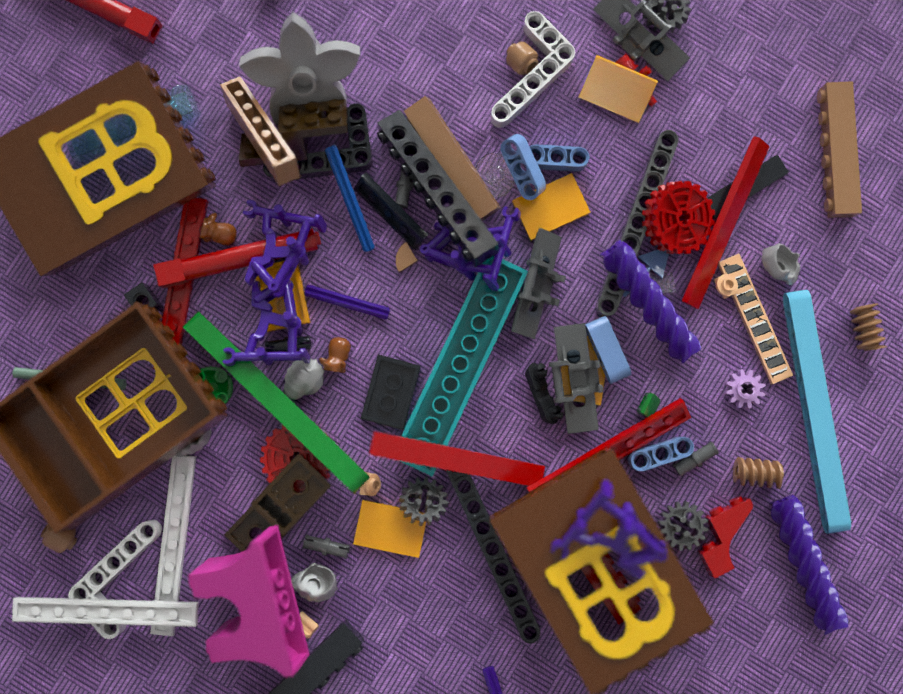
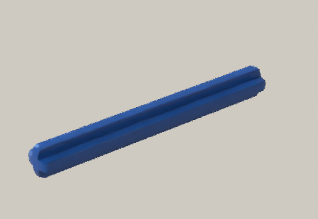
(349, 198)

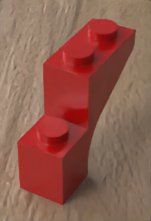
(724, 525)

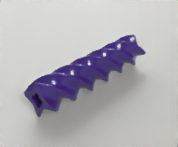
(647, 295)
(807, 557)

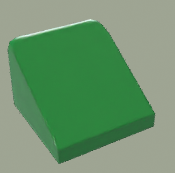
(648, 404)

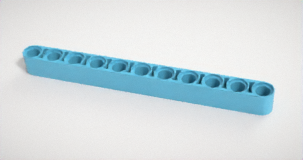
(816, 411)

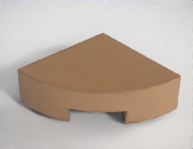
(405, 258)

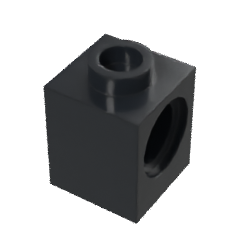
(141, 291)

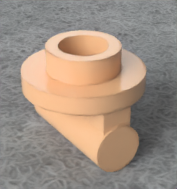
(726, 285)
(372, 485)
(309, 625)

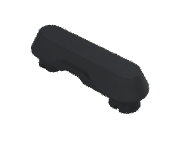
(536, 379)

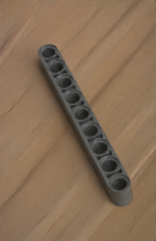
(629, 232)

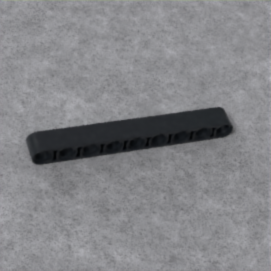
(496, 558)

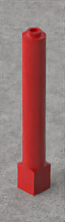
(132, 19)
(183, 270)

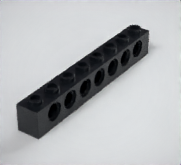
(398, 126)

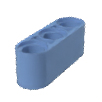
(566, 154)
(525, 156)
(608, 349)
(671, 453)

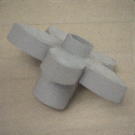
(301, 67)

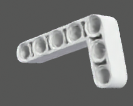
(537, 74)
(110, 572)

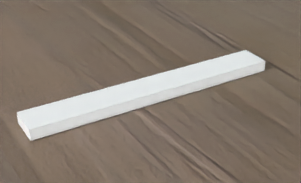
(174, 534)
(105, 611)

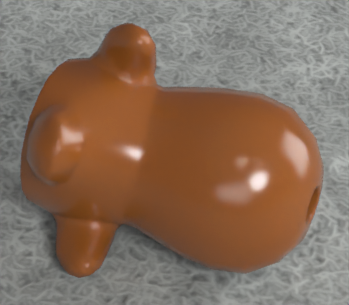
(219, 232)
(337, 355)

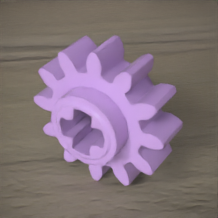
(753, 389)

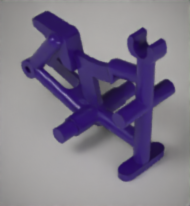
(294, 252)
(458, 262)
(288, 320)
(627, 529)

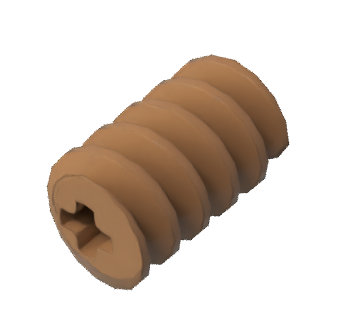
(867, 327)
(758, 471)

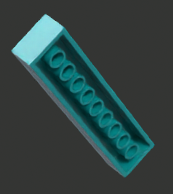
(463, 358)

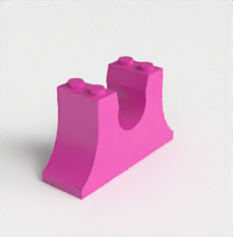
(264, 594)

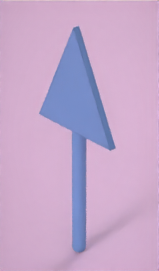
(655, 261)

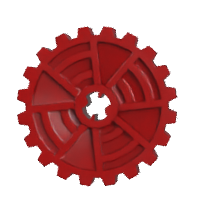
(678, 217)
(280, 452)

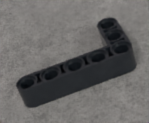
(350, 154)

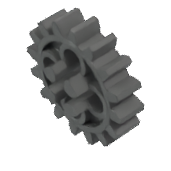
(676, 15)
(433, 494)
(686, 538)

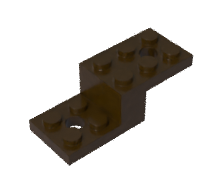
(298, 124)
(280, 503)

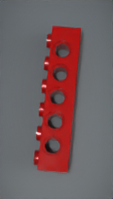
(618, 579)

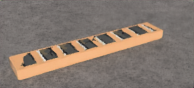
(756, 321)

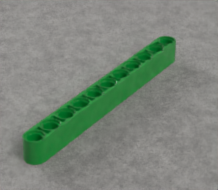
(279, 405)

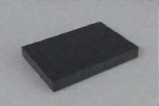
(390, 392)

